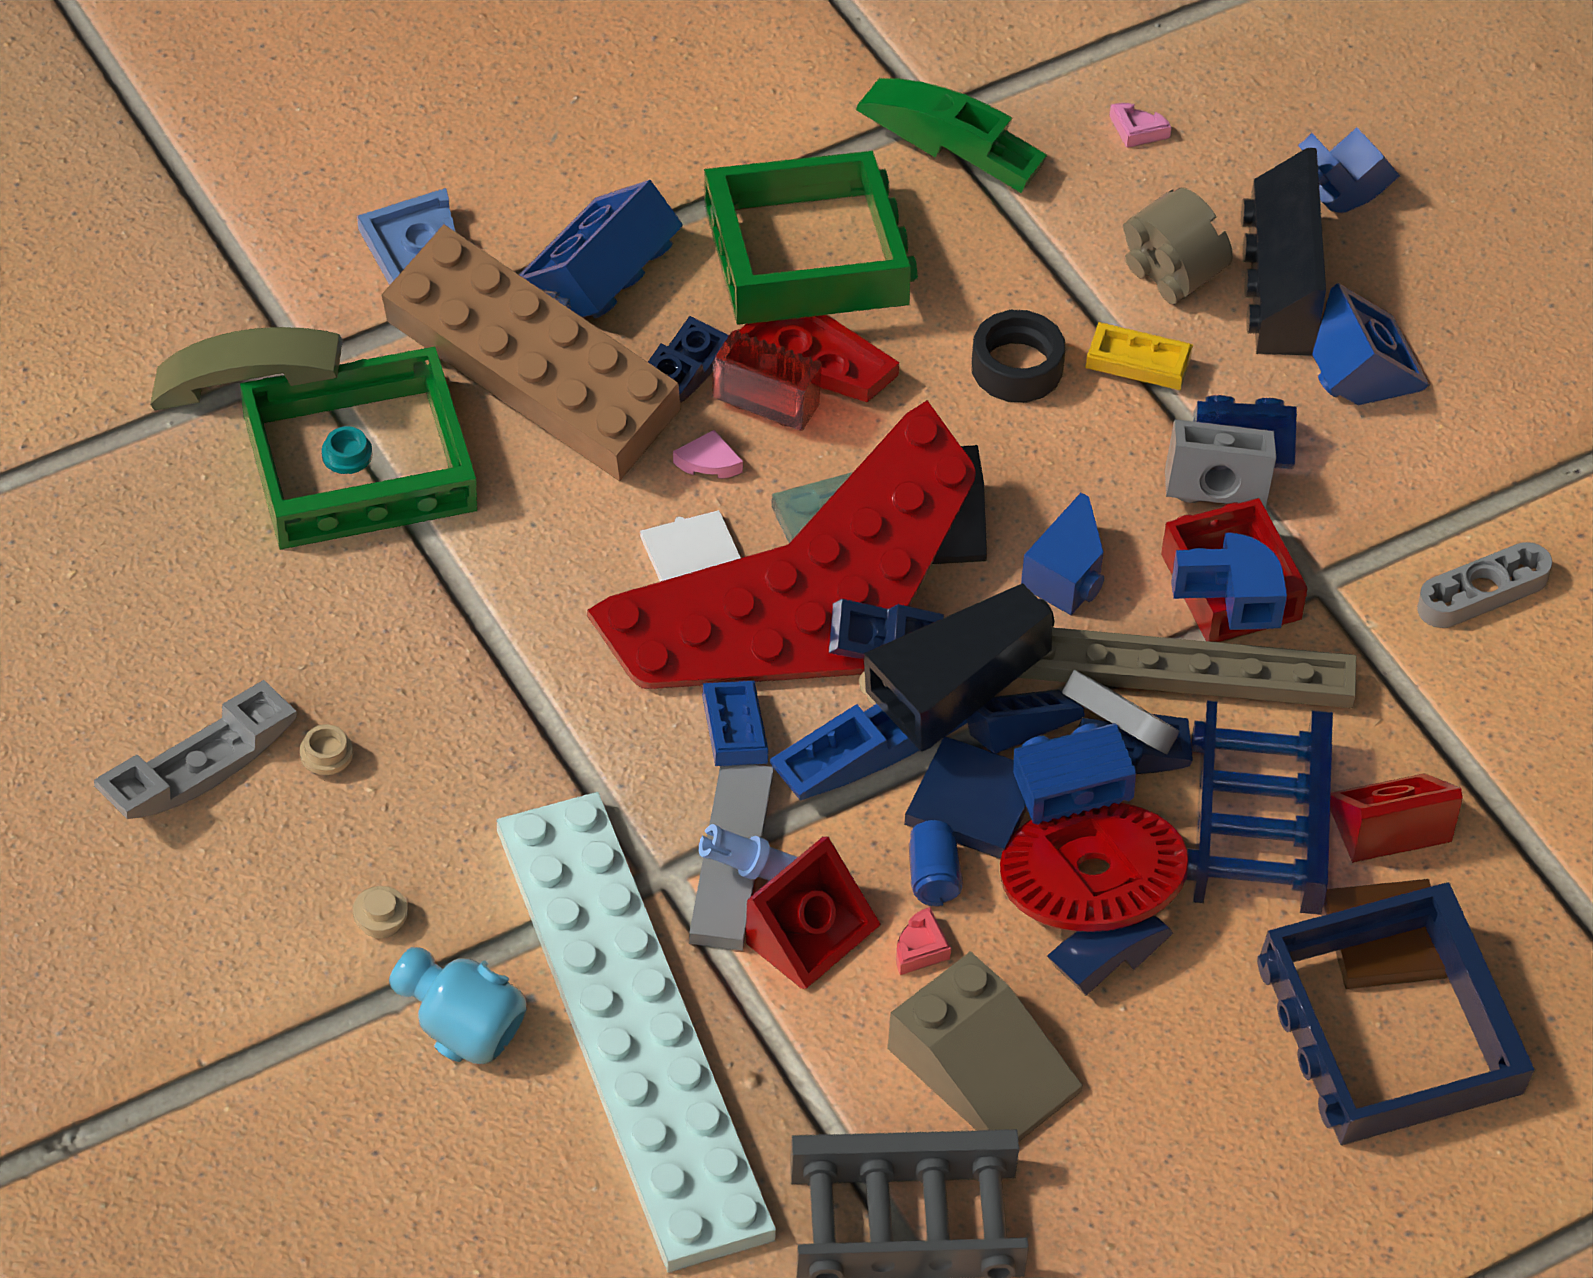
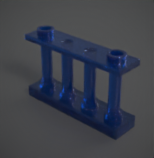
(1307, 789)

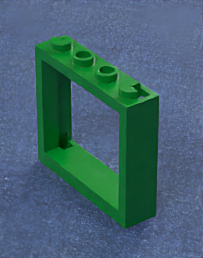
(816, 289)
(369, 505)

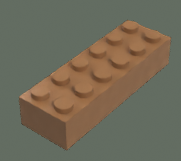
(532, 352)

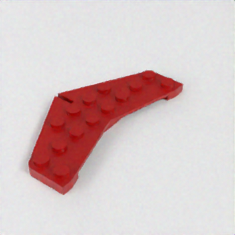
(774, 608)

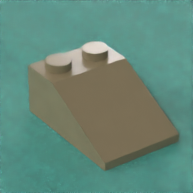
(981, 1050)

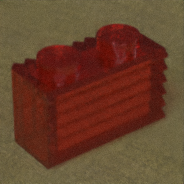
(767, 380)

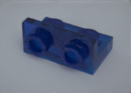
(1264, 415)

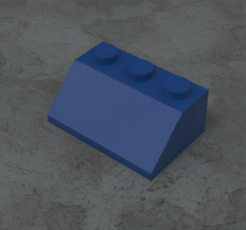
(606, 248)

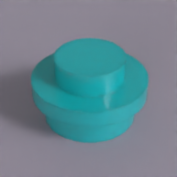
(346, 450)

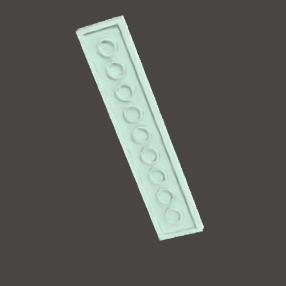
(635, 1033)

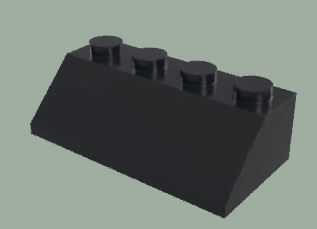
(1285, 257)

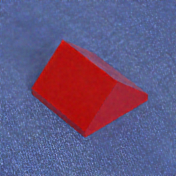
(1396, 815)
(809, 915)

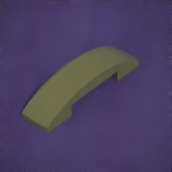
(243, 355)

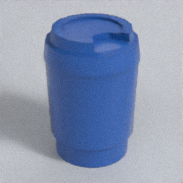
(934, 863)

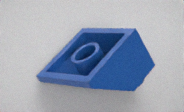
(1363, 351)

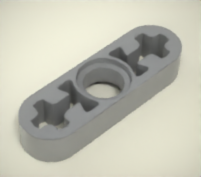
(1473, 602)
(1120, 711)

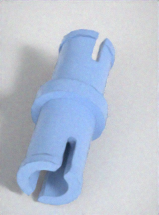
(749, 855)

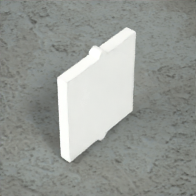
(689, 545)

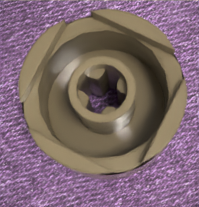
(1176, 244)

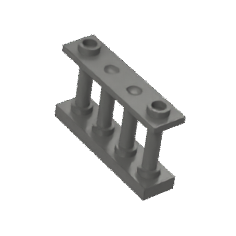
(908, 1156)

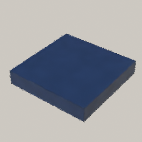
(972, 794)

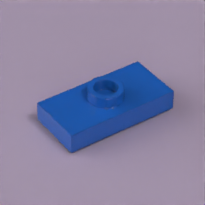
(735, 723)

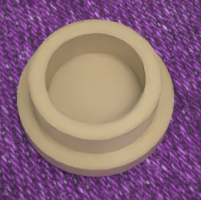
(326, 750)
(380, 911)

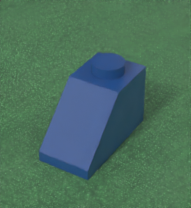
(1066, 559)

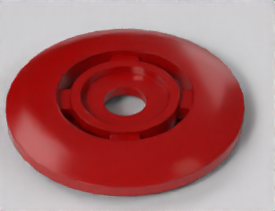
(1143, 876)

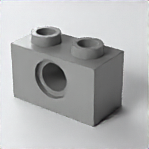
(1201, 446)

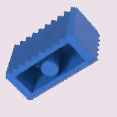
(1074, 772)

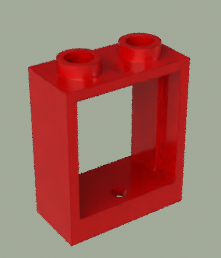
(1199, 532)

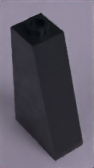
(958, 664)

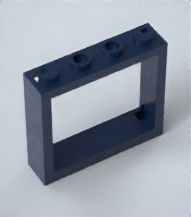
(1468, 974)

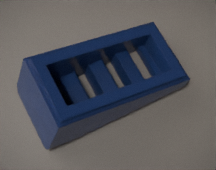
(1019, 717)

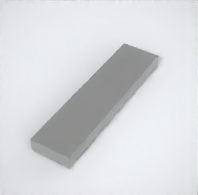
(722, 892)

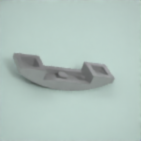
(201, 761)

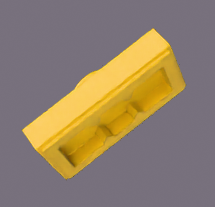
(1139, 356)

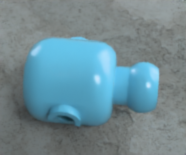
(462, 1006)

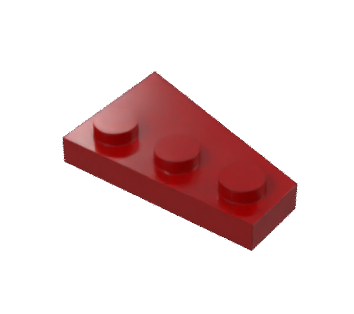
(847, 360)

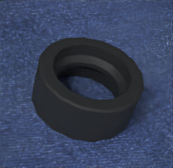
(1018, 383)

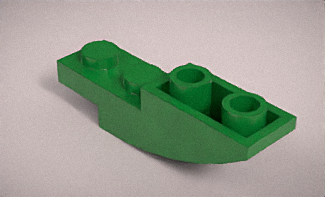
(945, 118)

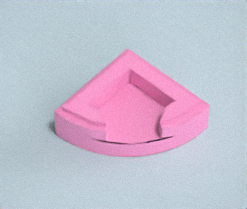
(1138, 126)
(708, 456)

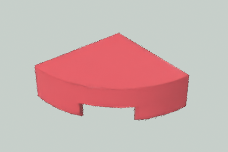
(921, 943)

